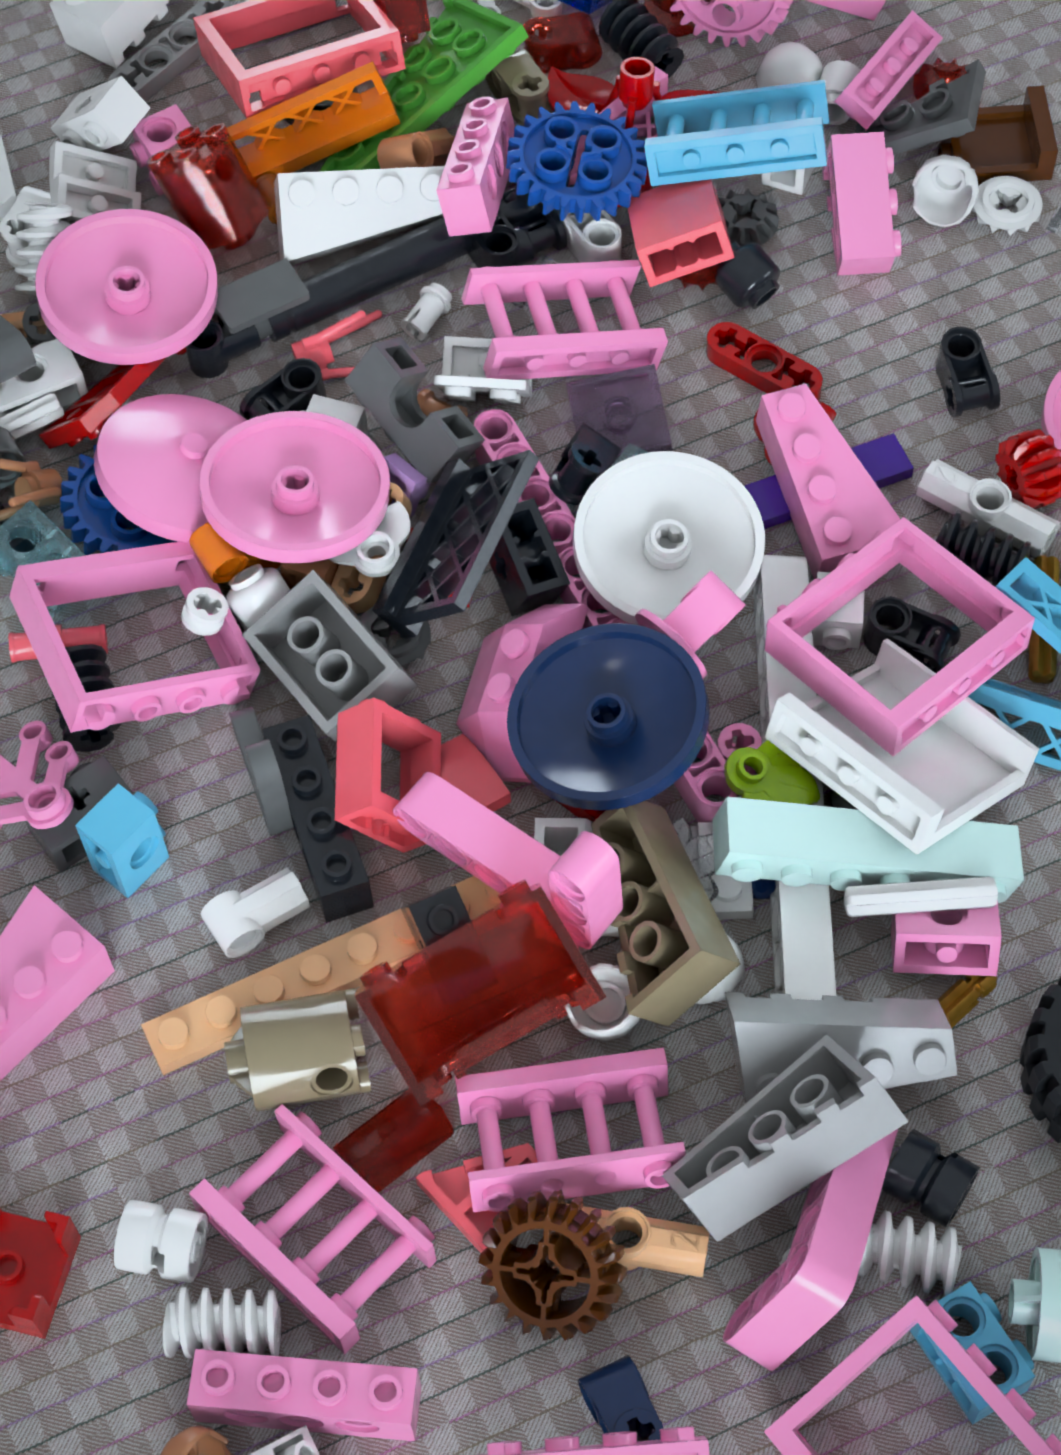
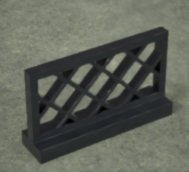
(453, 541)

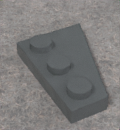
(939, 115)

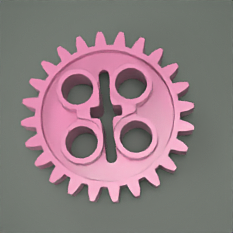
(749, 19)

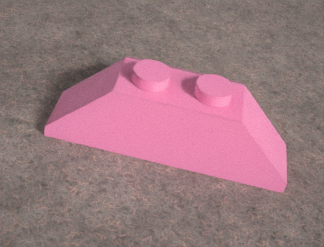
(496, 672)

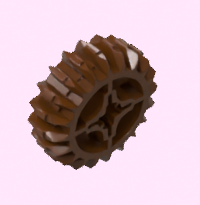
(515, 1267)

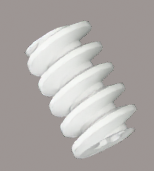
(43, 228)
(912, 1253)
(222, 1324)

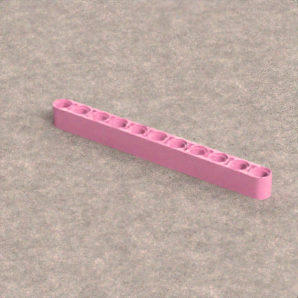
(505, 439)

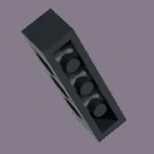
(325, 843)

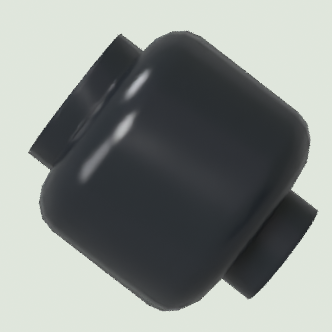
(748, 277)

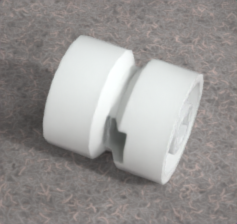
(160, 1241)

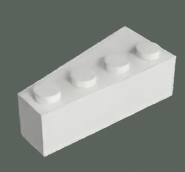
(106, 26)
(351, 208)

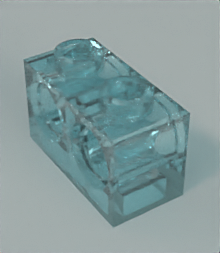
(45, 536)

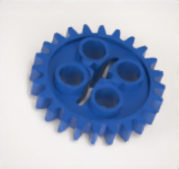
(545, 154)
(94, 517)

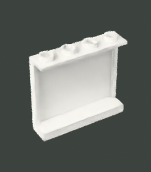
(928, 786)

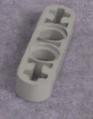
(149, 81)

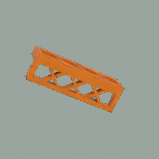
(314, 132)

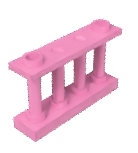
(569, 353)
(562, 1087)
(299, 1278)

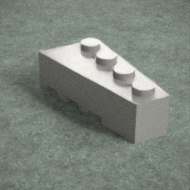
(784, 1139)

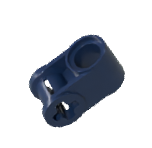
(620, 1399)

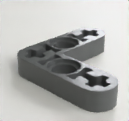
(262, 770)

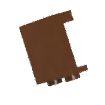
(1009, 140)

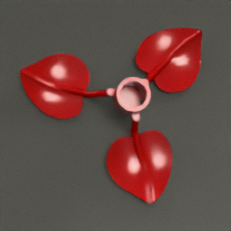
(633, 86)

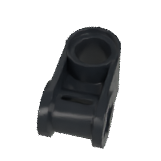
(966, 379)
(285, 390)
(581, 464)
(912, 631)

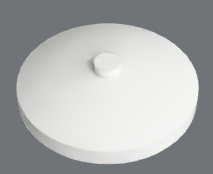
(660, 527)

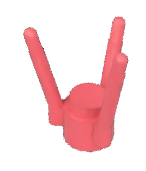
(317, 346)

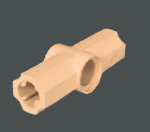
(662, 1243)

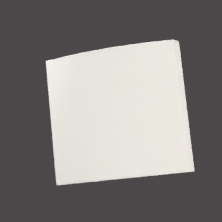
(91, 180)

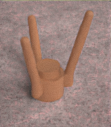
(35, 484)

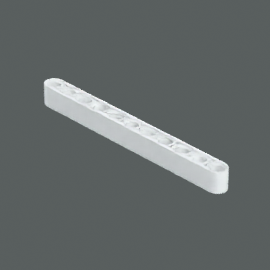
(801, 913)

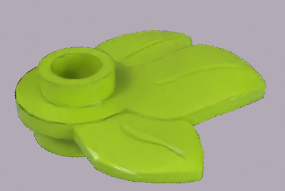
(777, 776)

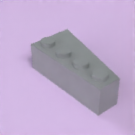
(891, 1037)

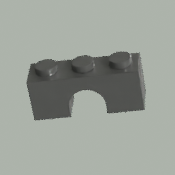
(388, 386)

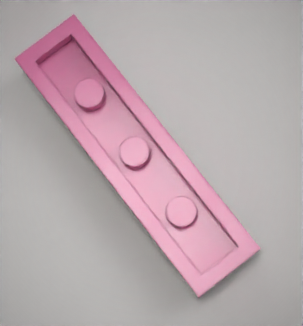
(888, 70)

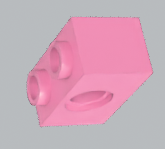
(947, 942)

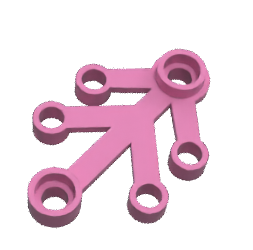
(43, 803)

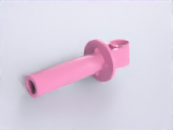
(698, 616)

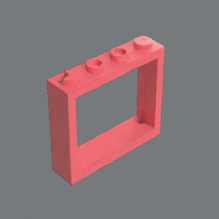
(293, 75)

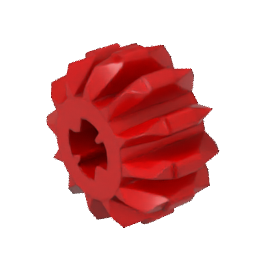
(1031, 468)

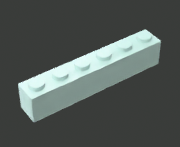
(849, 849)

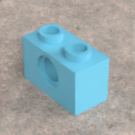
(123, 839)

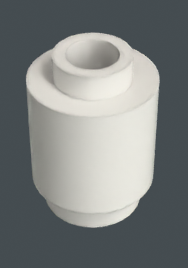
(837, 77)

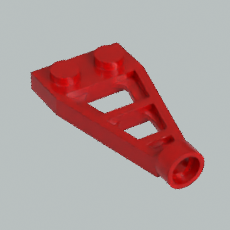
(94, 408)

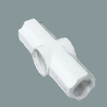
(960, 492)

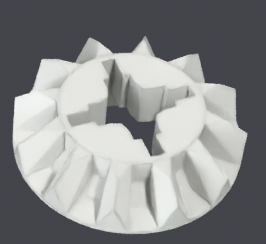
(1009, 192)

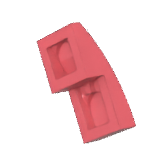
(472, 774)

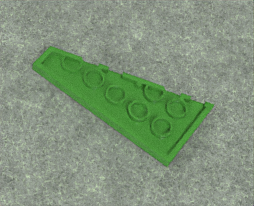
(439, 71)

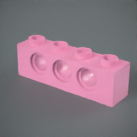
(476, 167)
(303, 1392)

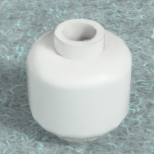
(254, 593)

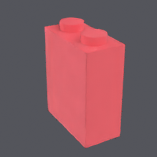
(679, 230)

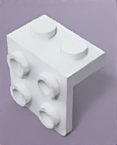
(465, 376)

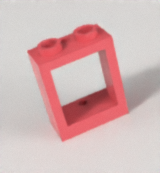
(358, 768)

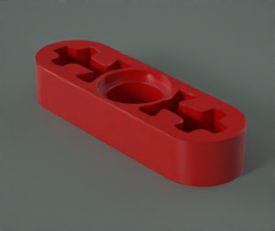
(753, 348)

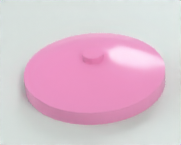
(126, 286)
(153, 460)
(294, 487)

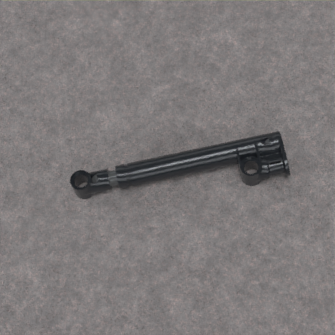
(514, 240)

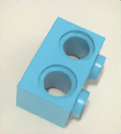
(989, 1338)

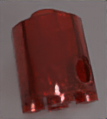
(210, 186)

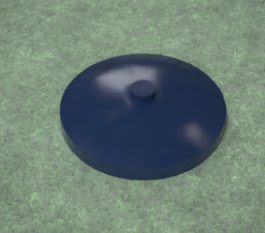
(608, 716)

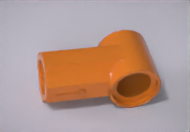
(219, 557)

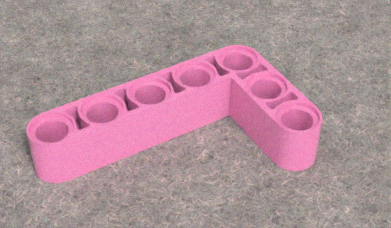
(580, 883)
(820, 1262)

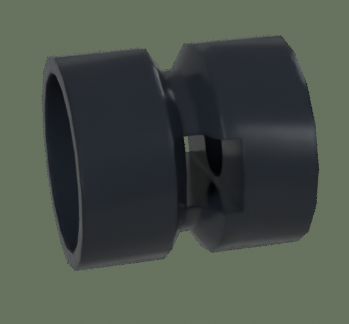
(930, 1178)

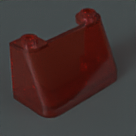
(477, 989)

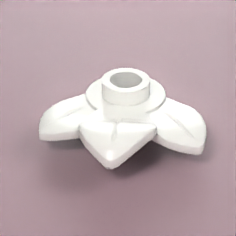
(384, 541)

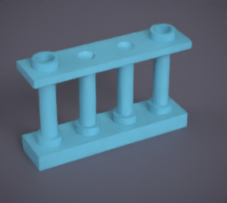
(738, 133)

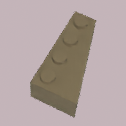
(667, 924)

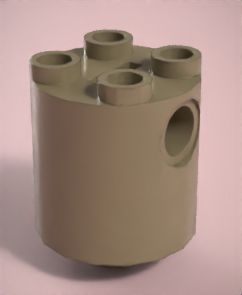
(299, 1051)

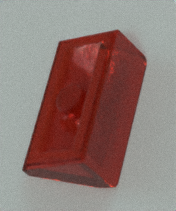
(394, 1140)

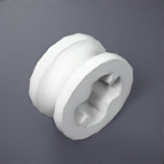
(210, 602)

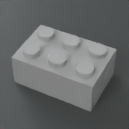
(326, 653)

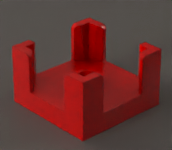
(34, 1269)

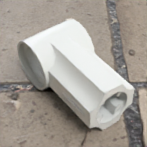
(242, 918)

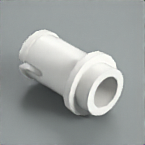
(433, 302)

